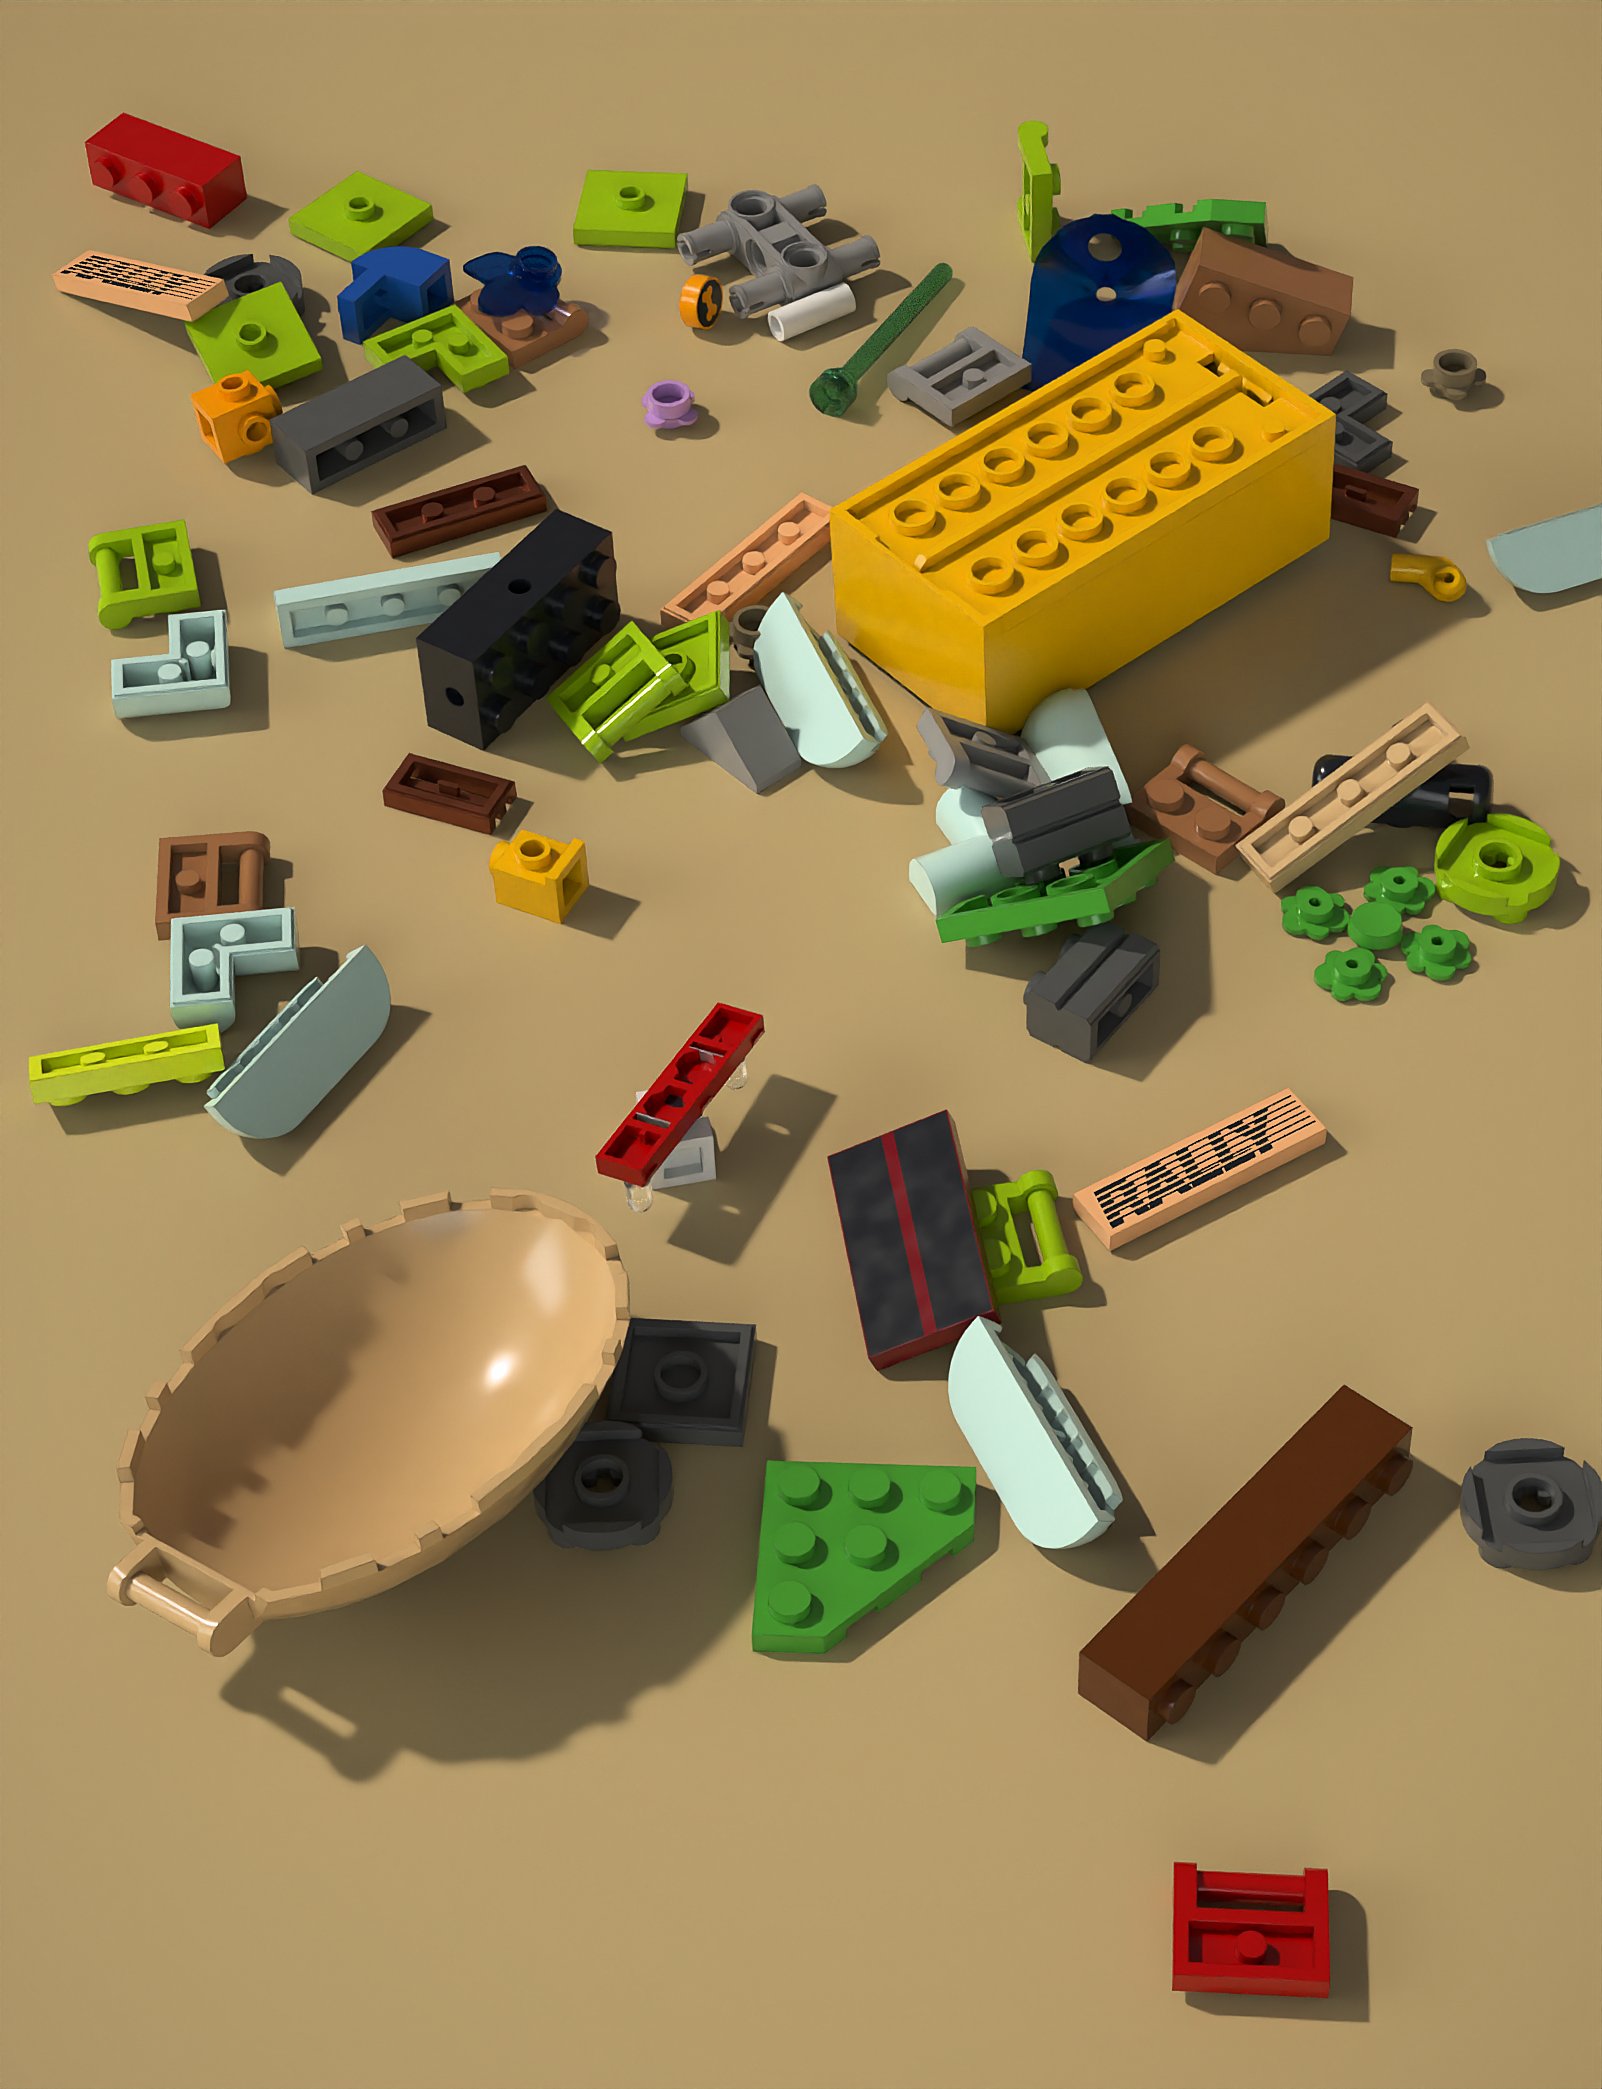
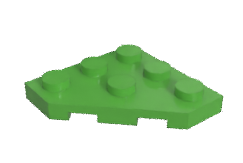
(1231, 217)
(1085, 895)
(850, 1543)

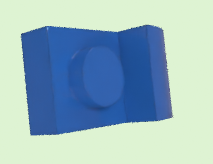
(396, 285)

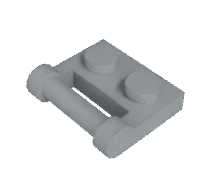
(961, 377)
(979, 756)

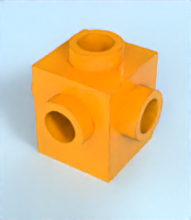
(236, 415)

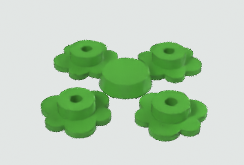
(1375, 927)

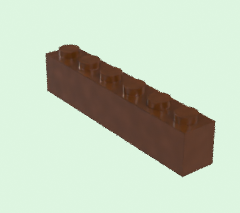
(1245, 1563)

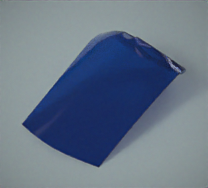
(1064, 314)

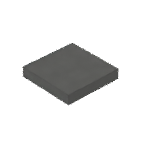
(685, 1381)

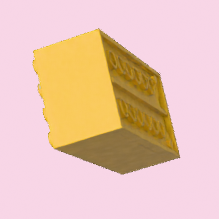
(1083, 523)

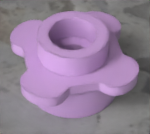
(669, 405)

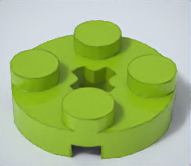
(1499, 892)

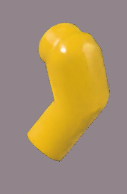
(1434, 573)

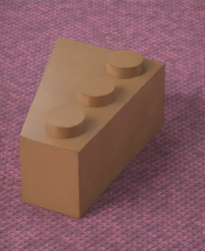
(1263, 297)

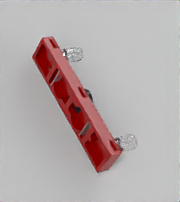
(678, 1098)

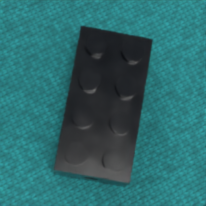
(519, 629)

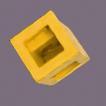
(539, 874)

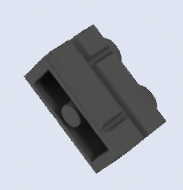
(1057, 823)
(1091, 989)

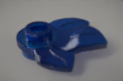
(517, 281)

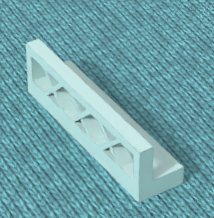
(375, 600)

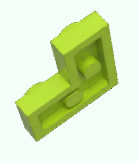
(445, 341)

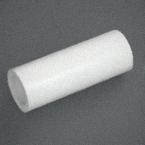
(811, 311)

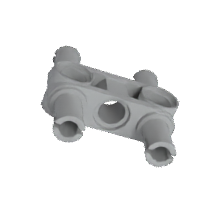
(777, 248)

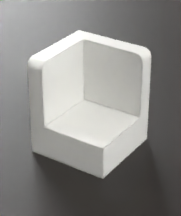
(690, 1160)

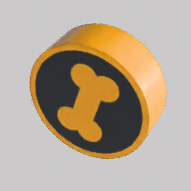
(701, 301)

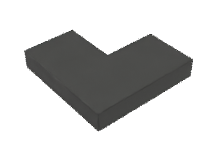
(1355, 404)

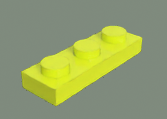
(126, 1065)

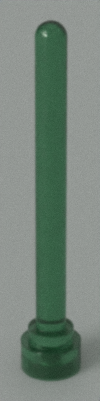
(837, 387)

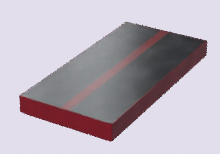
(912, 1239)

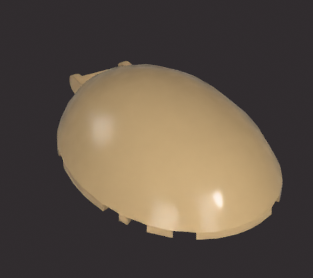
(367, 1410)

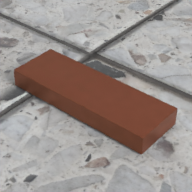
(459, 511)

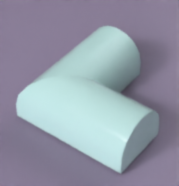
(186, 679)
(965, 866)
(218, 947)

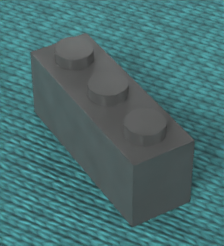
(358, 424)

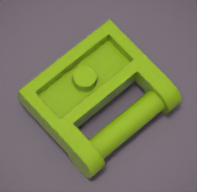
(1039, 184)
(162, 569)
(608, 681)
(1011, 1279)

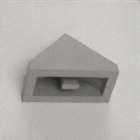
(745, 740)

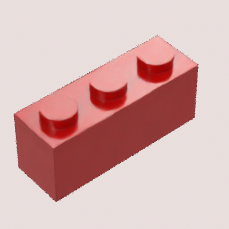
(166, 170)

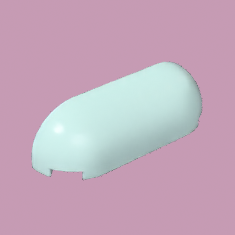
(1551, 552)
(815, 689)
(1070, 737)
(303, 1051)
(1030, 1441)

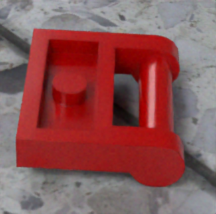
(1250, 1948)

